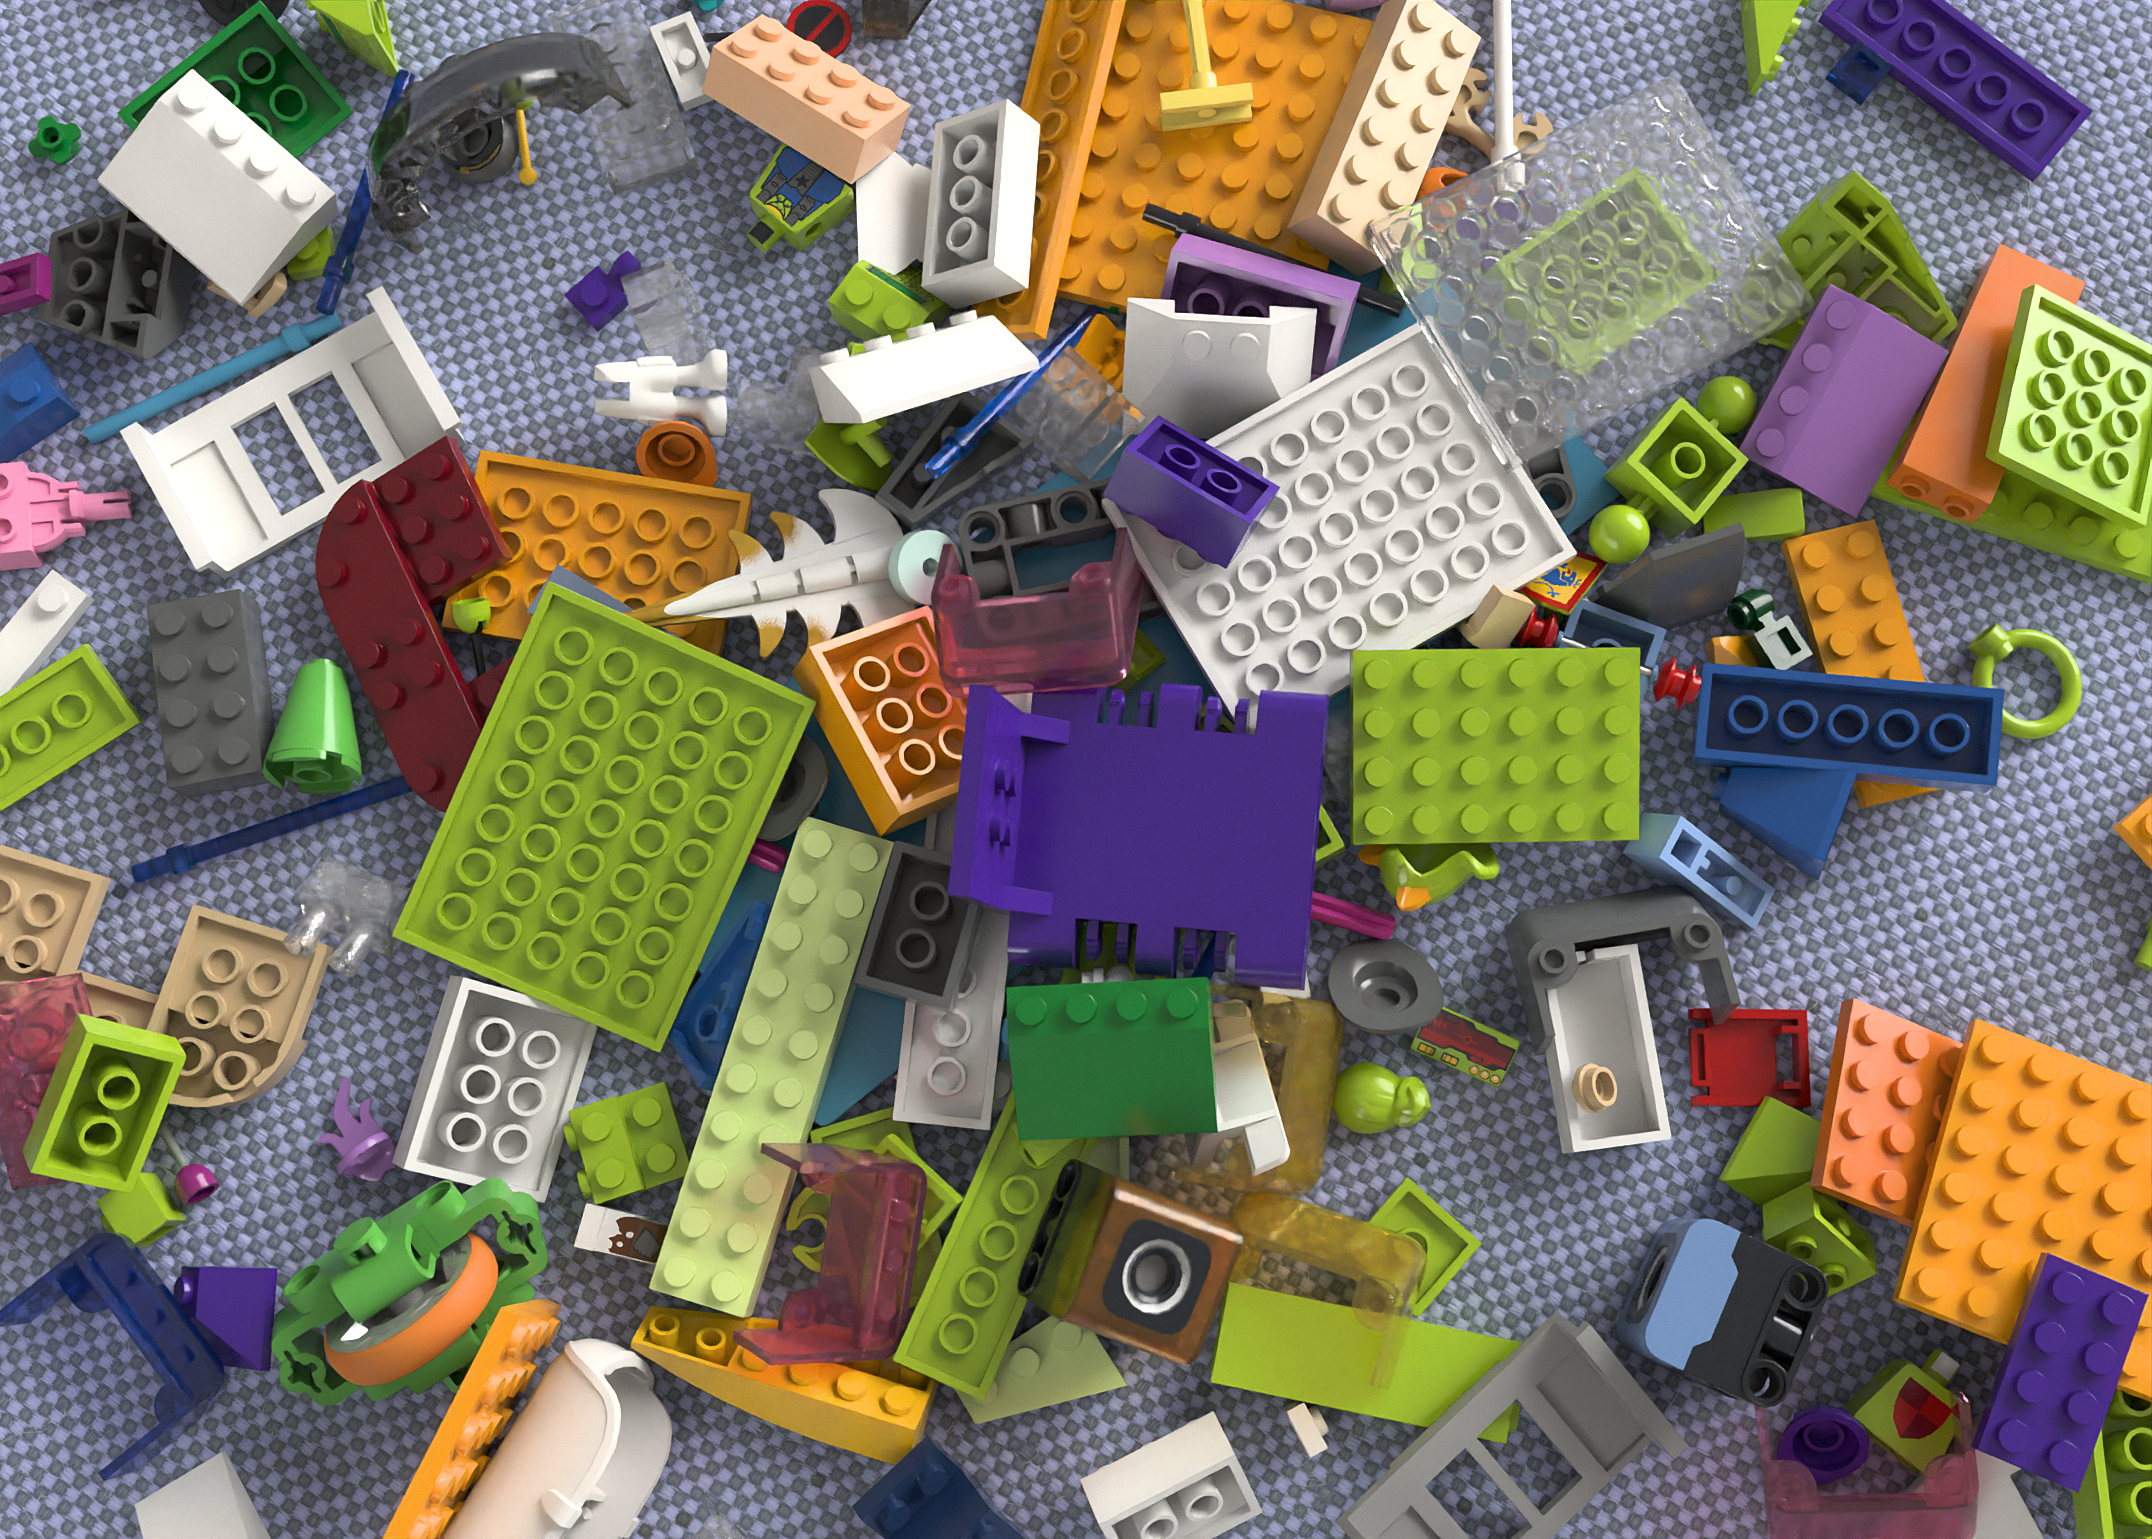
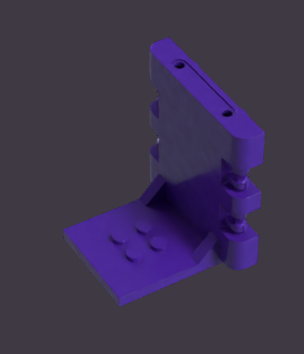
(1144, 827)

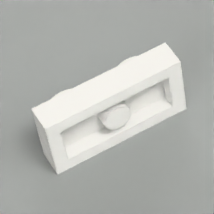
(684, 57)

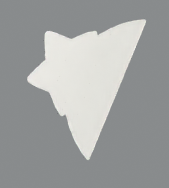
(892, 213)

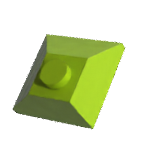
(1773, 1153)

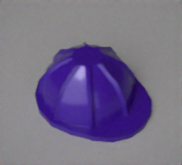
(1825, 1442)

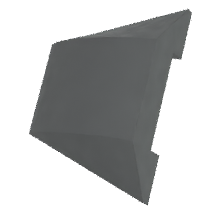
(118, 284)
(1680, 580)

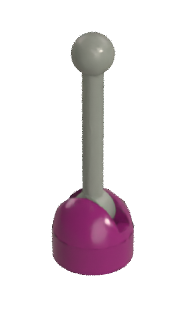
(192, 1181)

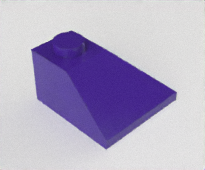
(231, 1311)

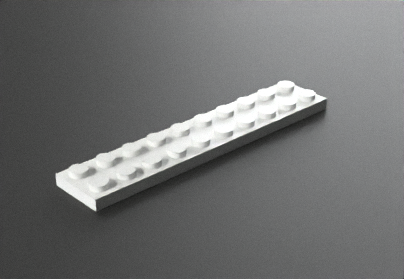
(953, 1058)

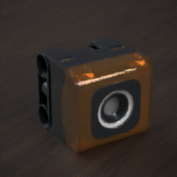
(1129, 1263)

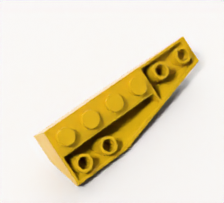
(853, 1405)

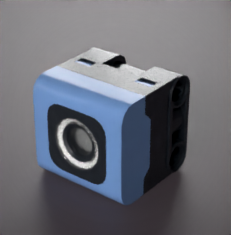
(1722, 1310)

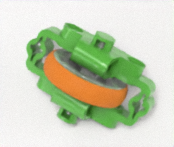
(408, 1294)

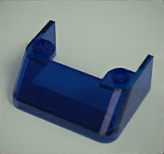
(117, 1277)

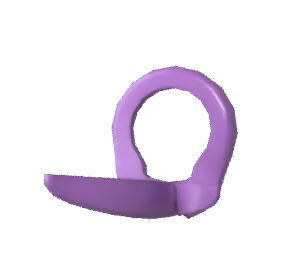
(364, 1147)

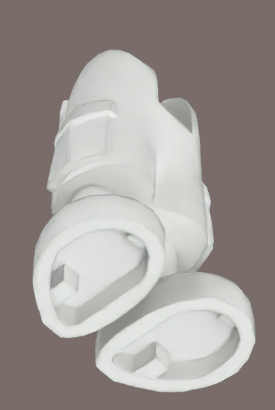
(652, 388)

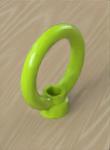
(1995, 644)

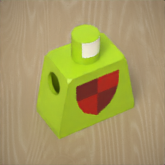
(1909, 1409)

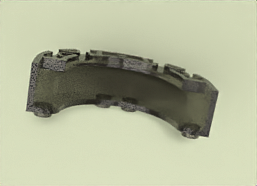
(467, 93)

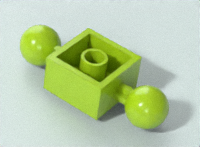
(1674, 469)

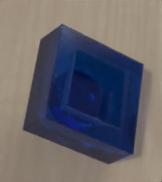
(1859, 72)

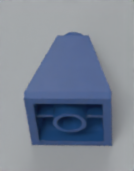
(1788, 809)

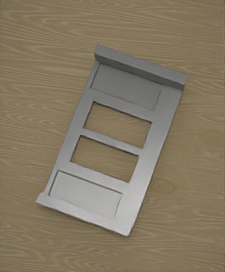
(1574, 1396)

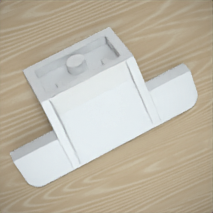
(1243, 1100)

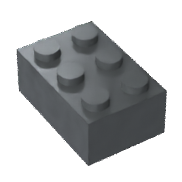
(918, 932)

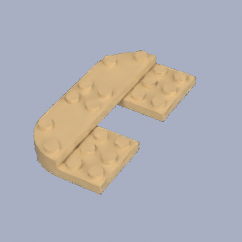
(227, 996)

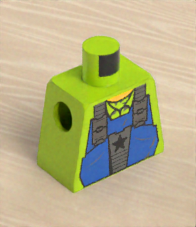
(797, 201)

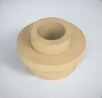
(1594, 1088)

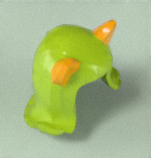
(1430, 871)

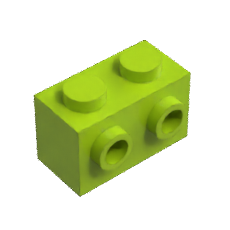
(1820, 1234)

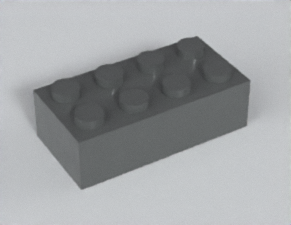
(211, 691)

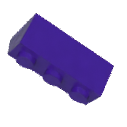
(1190, 491)

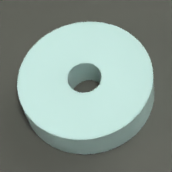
(907, 563)

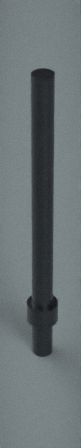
(1192, 225)

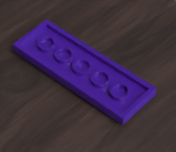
(1965, 76)

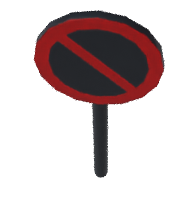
(816, 22)

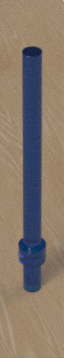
(339, 267)
(963, 440)
(185, 857)

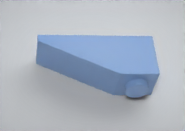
(1689, 859)

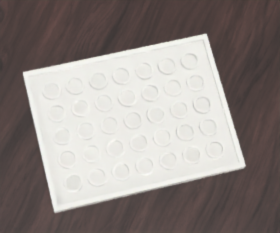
(1375, 540)

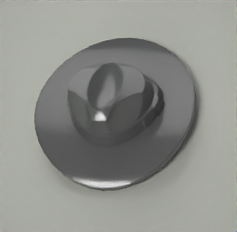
(798, 792)
(1384, 987)

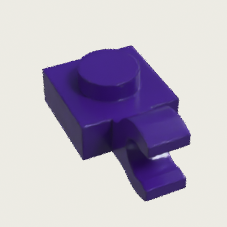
(601, 295)

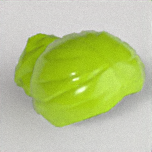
(1376, 1099)

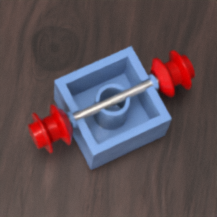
(1601, 627)

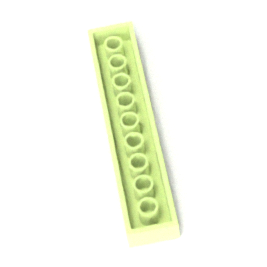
(773, 1069)

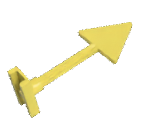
(1205, 101)

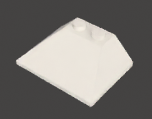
(1213, 368)

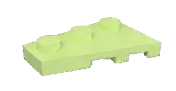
(1046, 1368)

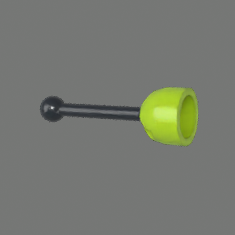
(472, 617)

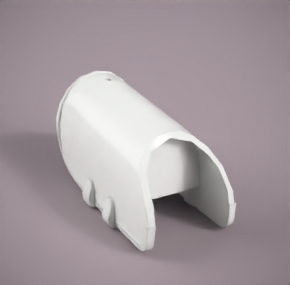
(575, 1454)

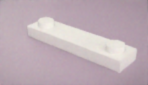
(39, 628)

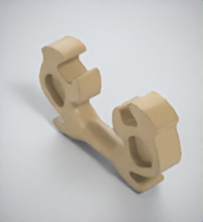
(1471, 101)

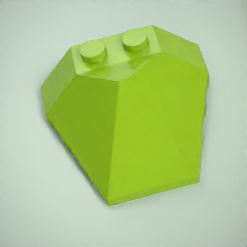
(1859, 244)

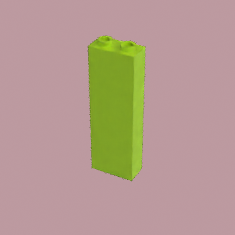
(1327, 1359)

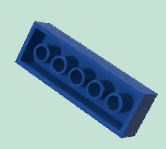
(1863, 724)

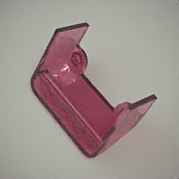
(1039, 639)
(865, 1258)
(1942, 1512)

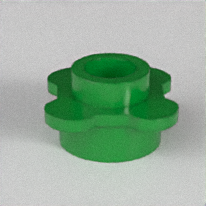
(63, 149)

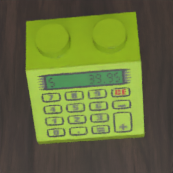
(359, 29)
(884, 304)

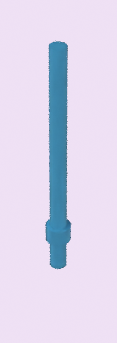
(294, 339)

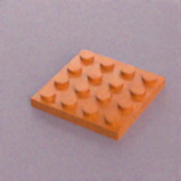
(1882, 1110)

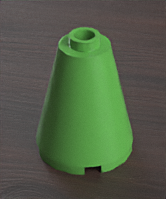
(316, 733)

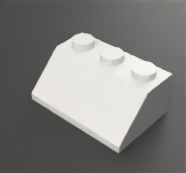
(1173, 1487)

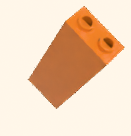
(1951, 431)

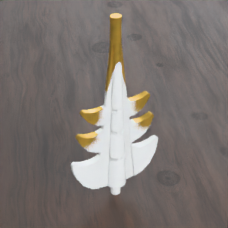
(808, 580)

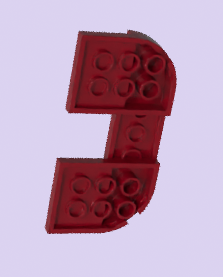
(380, 569)

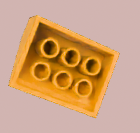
(889, 717)

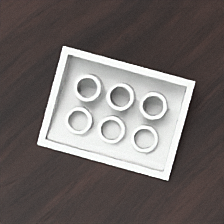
(218, 188)
(918, 368)
(495, 1089)

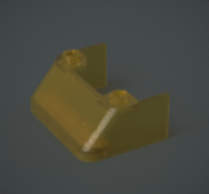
(1313, 1043)
(1381, 1260)

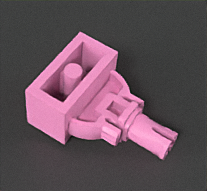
(43, 513)

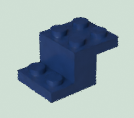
(933, 1499)

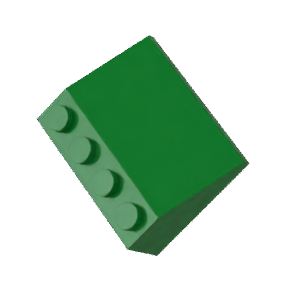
(264, 77)
(1113, 1059)

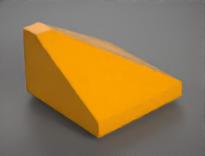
(1730, 651)

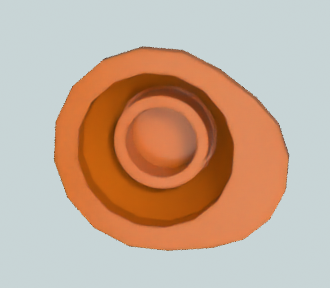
(677, 454)

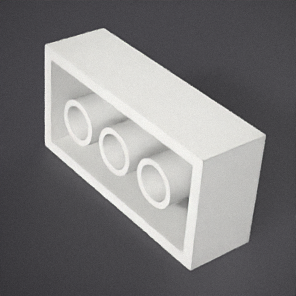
(981, 205)

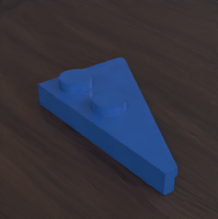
(712, 1005)

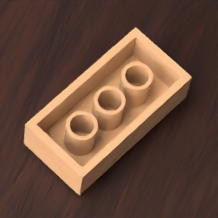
(806, 98)

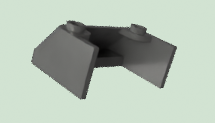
(1547, 939)

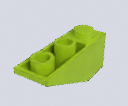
(1765, 28)

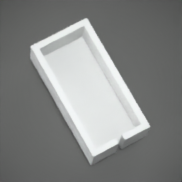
(1606, 1022)

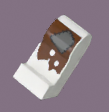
(620, 1233)

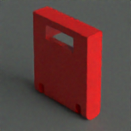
(1740, 1058)

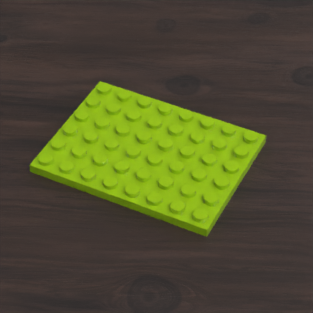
(604, 817)

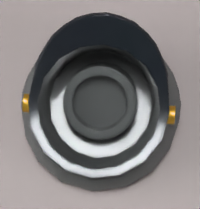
(483, 152)

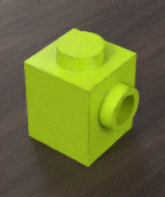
(142, 1215)

